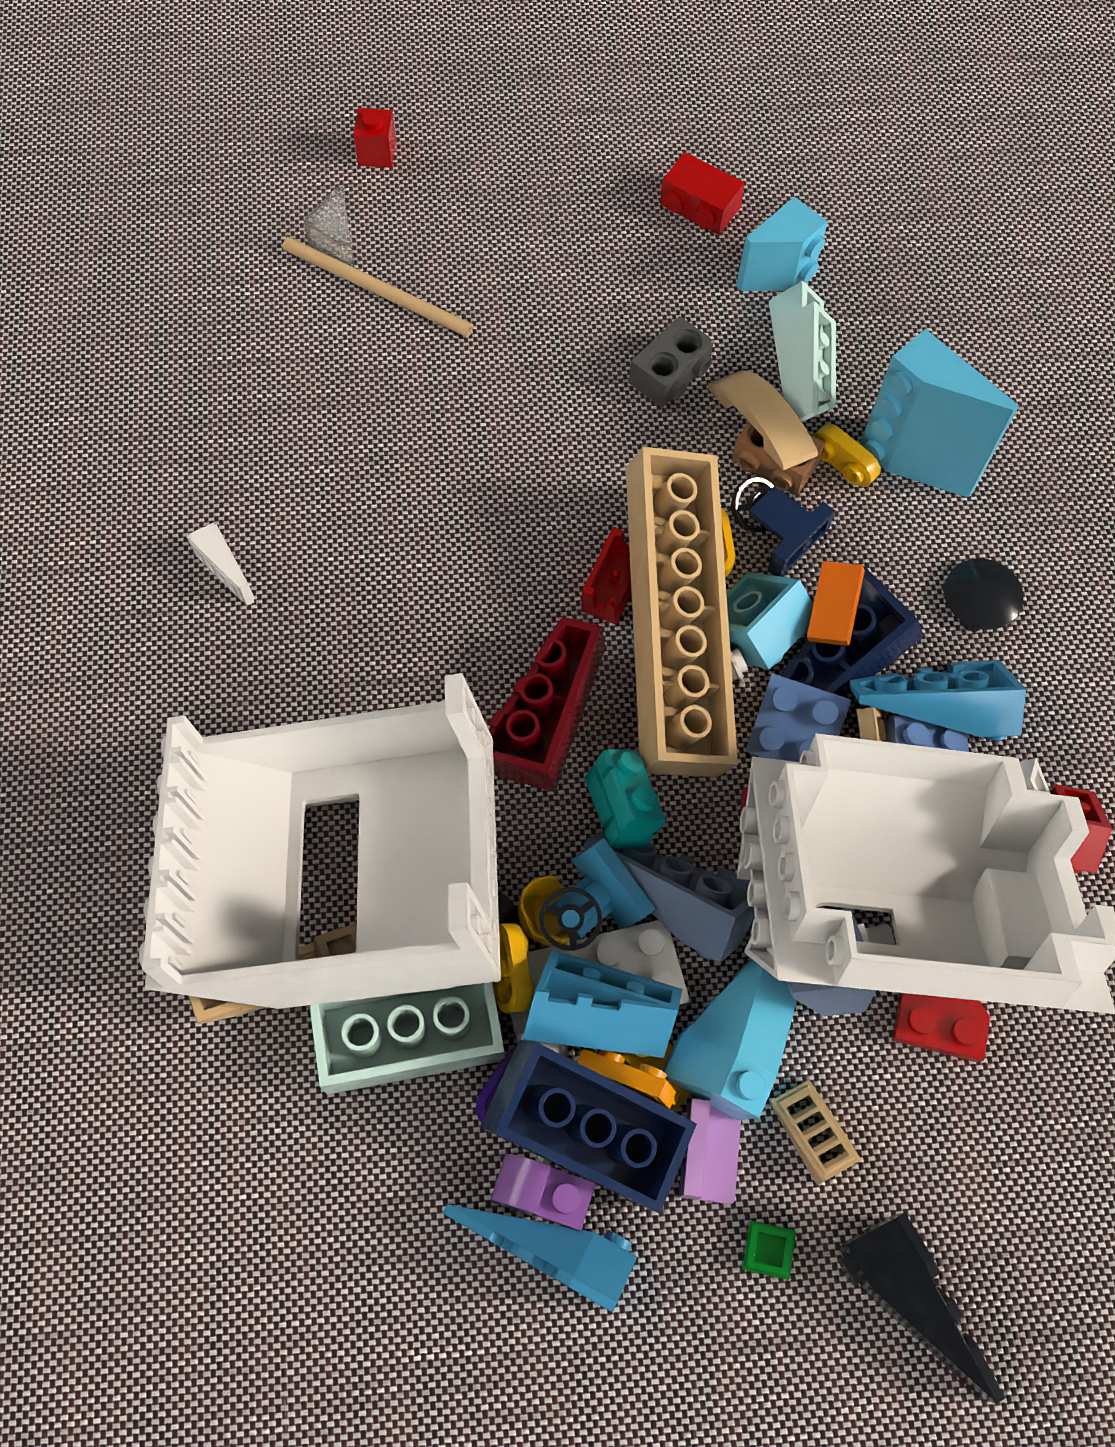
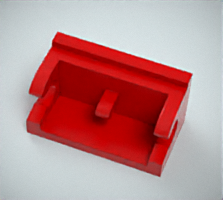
(609, 581)

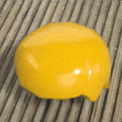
(529, 910)

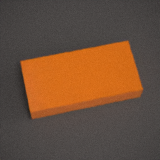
(835, 603)

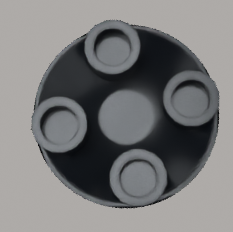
(983, 594)

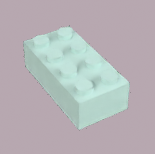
(405, 1036)

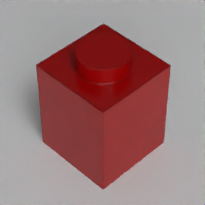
(374, 137)

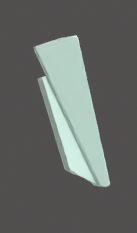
(805, 350)

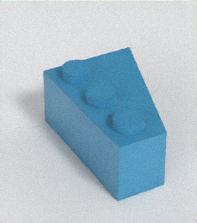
(601, 1008)

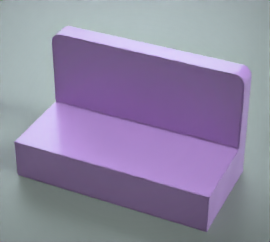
(711, 1156)

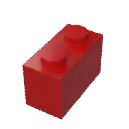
(701, 193)

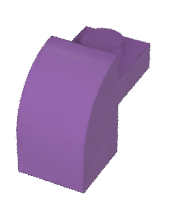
(542, 1191)

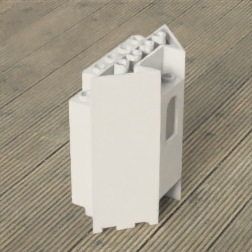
(945, 847)

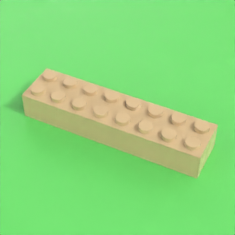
(680, 614)

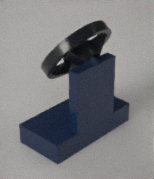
(784, 519)

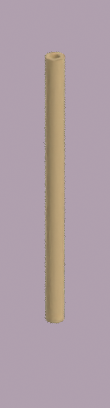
(378, 287)

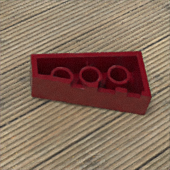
(546, 706)

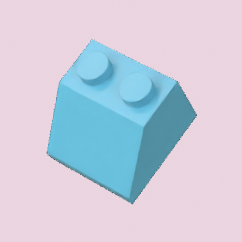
(782, 249)
(767, 617)

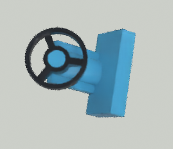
(602, 891)

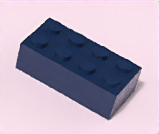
(589, 1125)

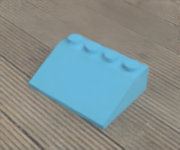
(936, 417)

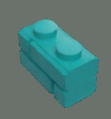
(624, 799)

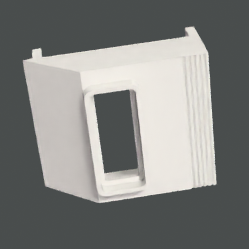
(233, 856)

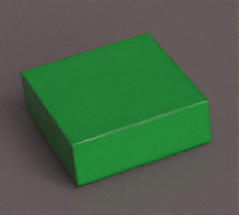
(768, 1250)

